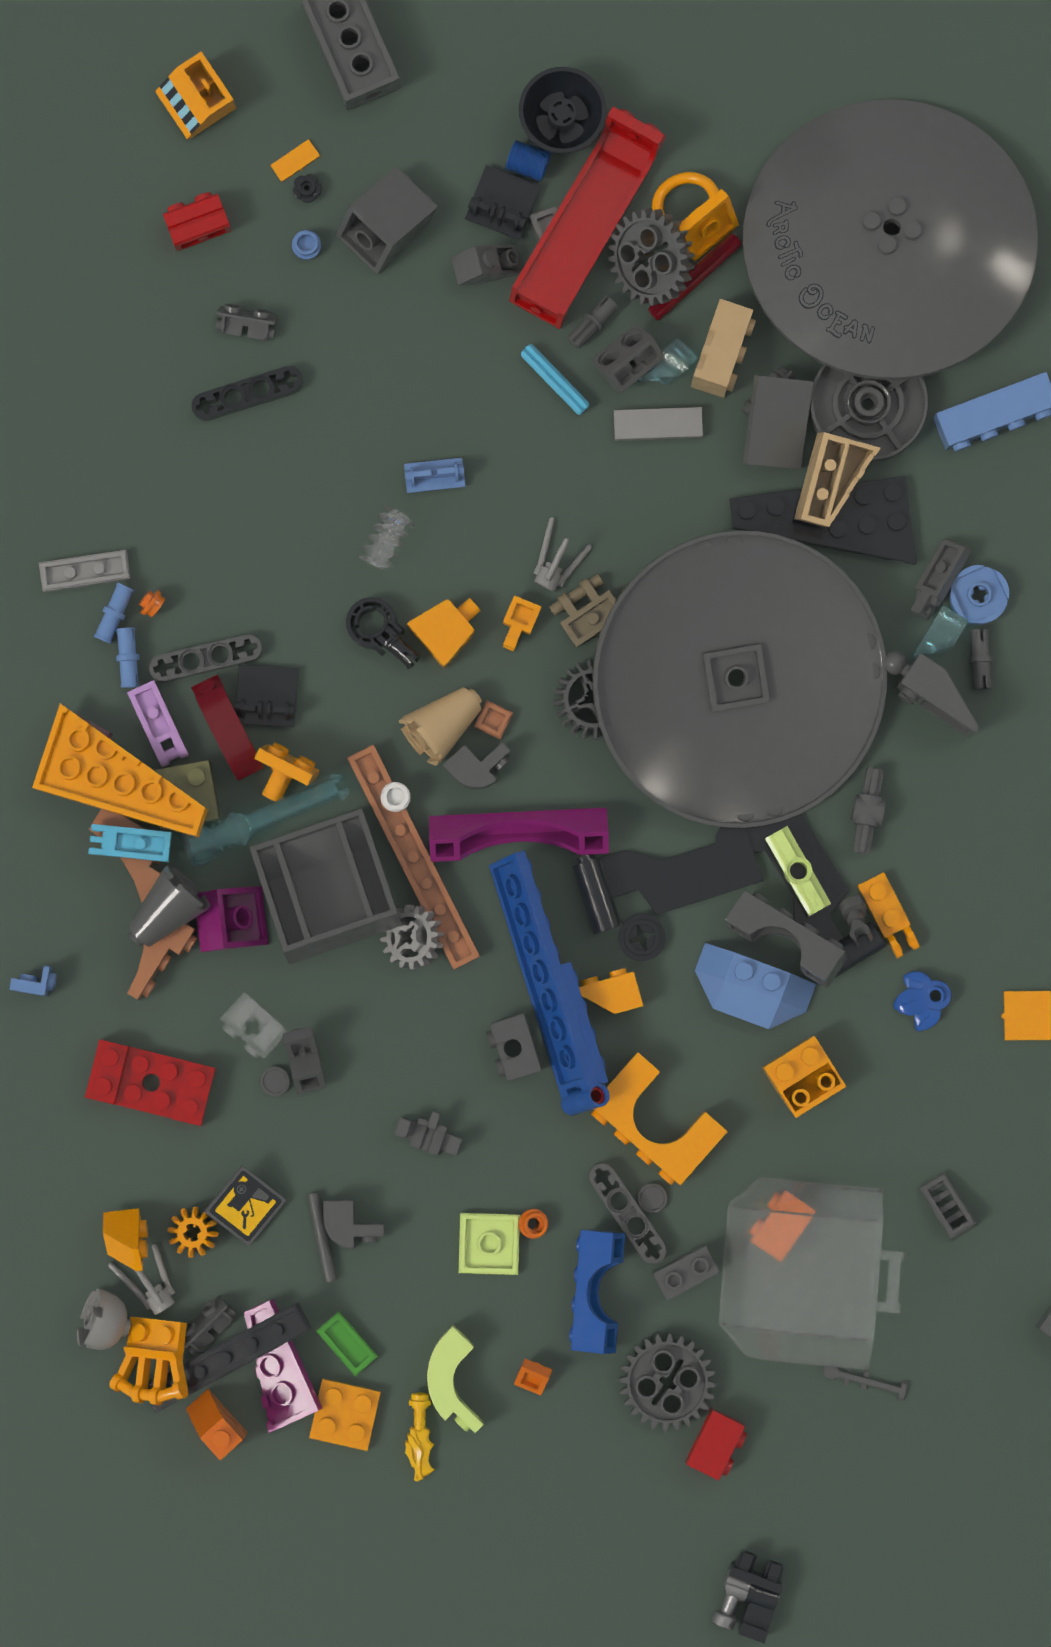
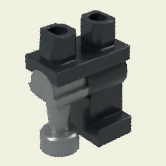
(754, 1588)

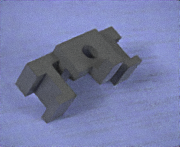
(428, 1135)

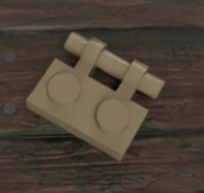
(589, 620)

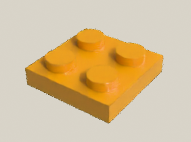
(346, 1414)

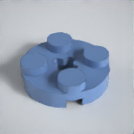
(984, 579)

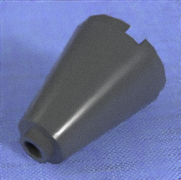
(166, 907)

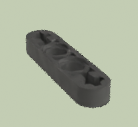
(204, 653)
(624, 1215)

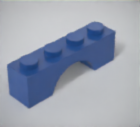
(592, 1328)

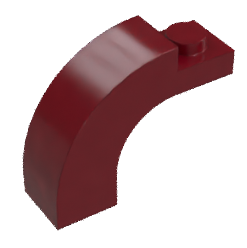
(226, 727)

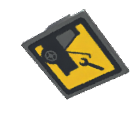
(245, 1205)

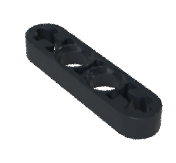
(245, 388)

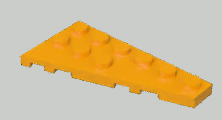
(99, 773)

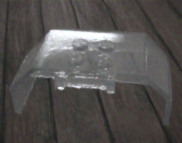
(806, 1272)

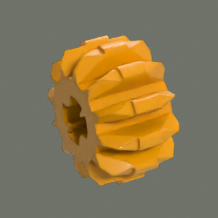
(184, 1227)

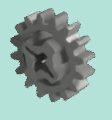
(412, 937)

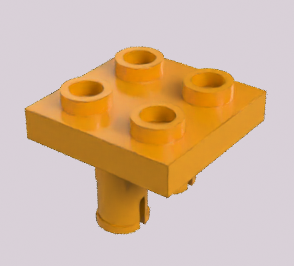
(284, 769)

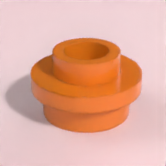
(151, 603)
(539, 1229)

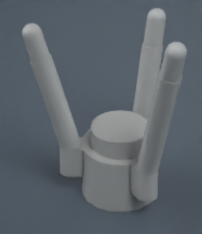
(549, 575)
(157, 1297)

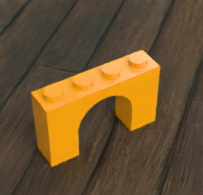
(674, 1158)

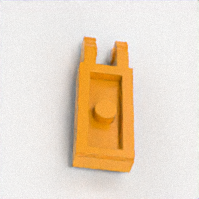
(887, 912)

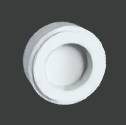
(395, 797)

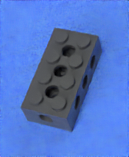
(342, 59)

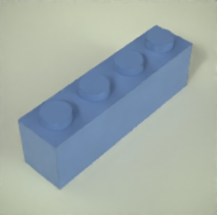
(993, 412)

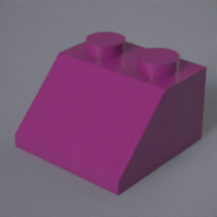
(233, 920)

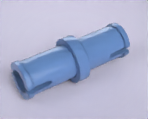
(114, 613)
(127, 657)

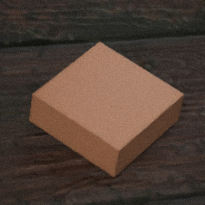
(493, 720)

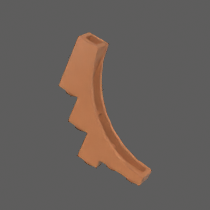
(144, 876)

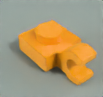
(520, 618)

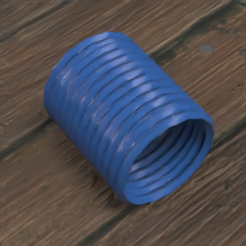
(528, 160)

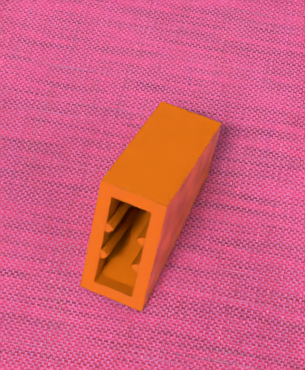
(215, 1424)

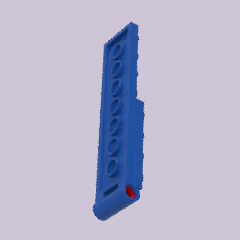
(552, 989)

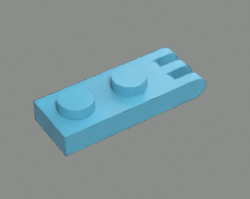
(131, 843)

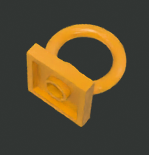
(707, 222)

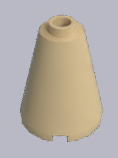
(441, 723)

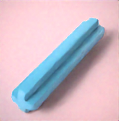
(555, 379)

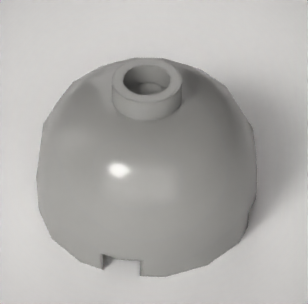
(103, 1321)

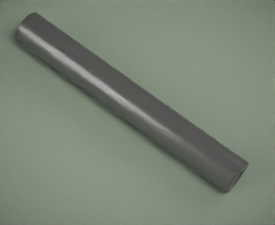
(321, 1237)

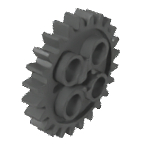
(664, 279)
(690, 1396)

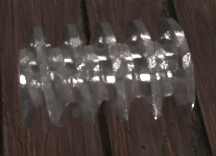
(386, 539)

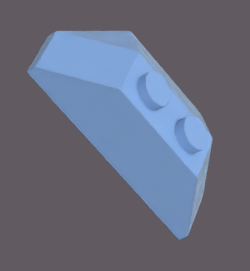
(751, 988)

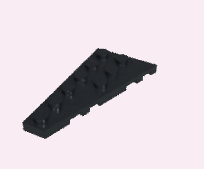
(869, 523)

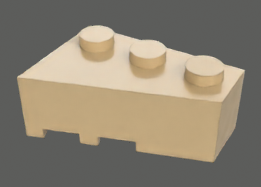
(831, 476)

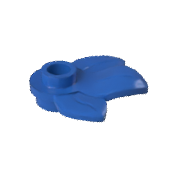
(918, 999)

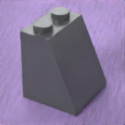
(385, 219)

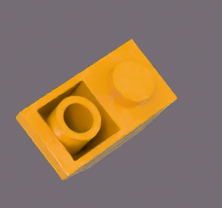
(613, 994)
(124, 1237)

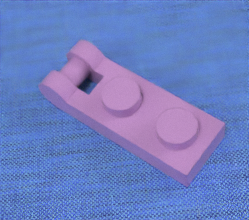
(157, 722)

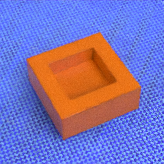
(532, 1376)

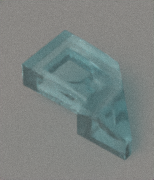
(676, 361)
(942, 633)

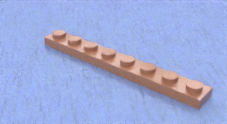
(414, 859)

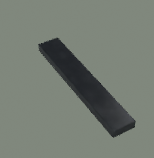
(240, 1350)

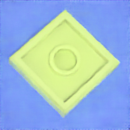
(489, 1243)

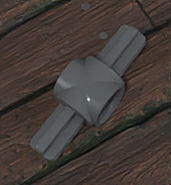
(868, 810)

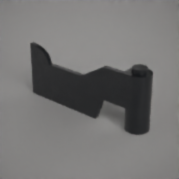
(828, 879)
(666, 882)

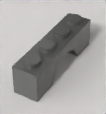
(755, 919)

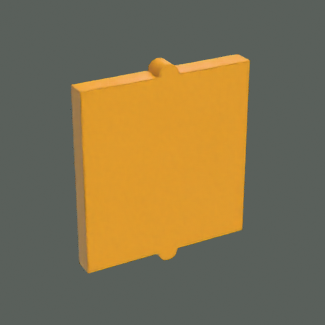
(1027, 1015)

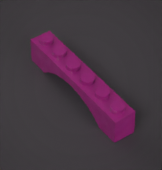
(573, 829)

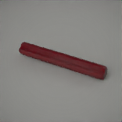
(701, 271)

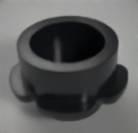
(308, 180)

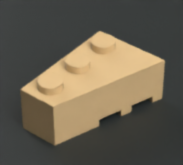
(723, 348)

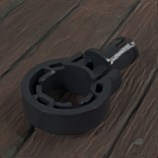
(393, 644)

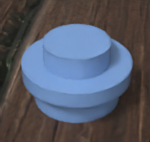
(306, 244)

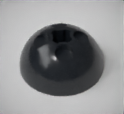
(566, 95)

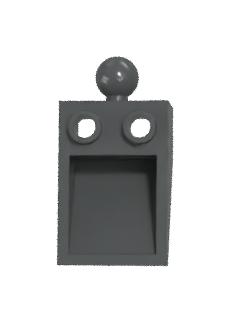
(931, 689)

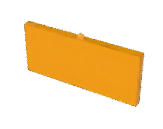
(295, 160)

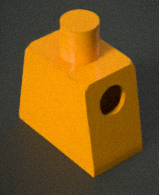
(445, 629)

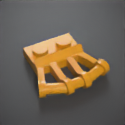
(148, 1341)

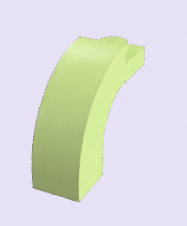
(442, 1365)

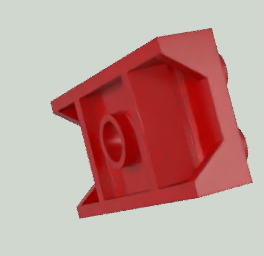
(120, 1074)

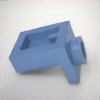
(29, 983)

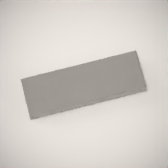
(658, 424)
(84, 571)

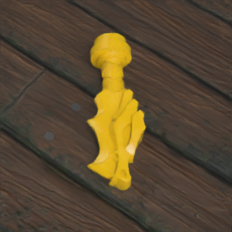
(418, 1442)

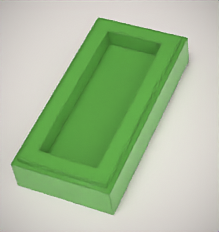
(347, 1343)

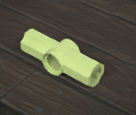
(787, 853)

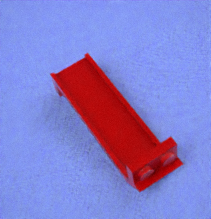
(587, 217)

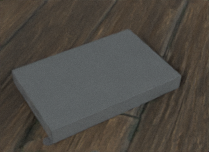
(777, 422)

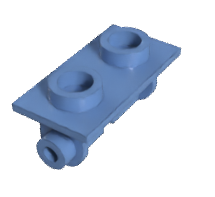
(434, 475)

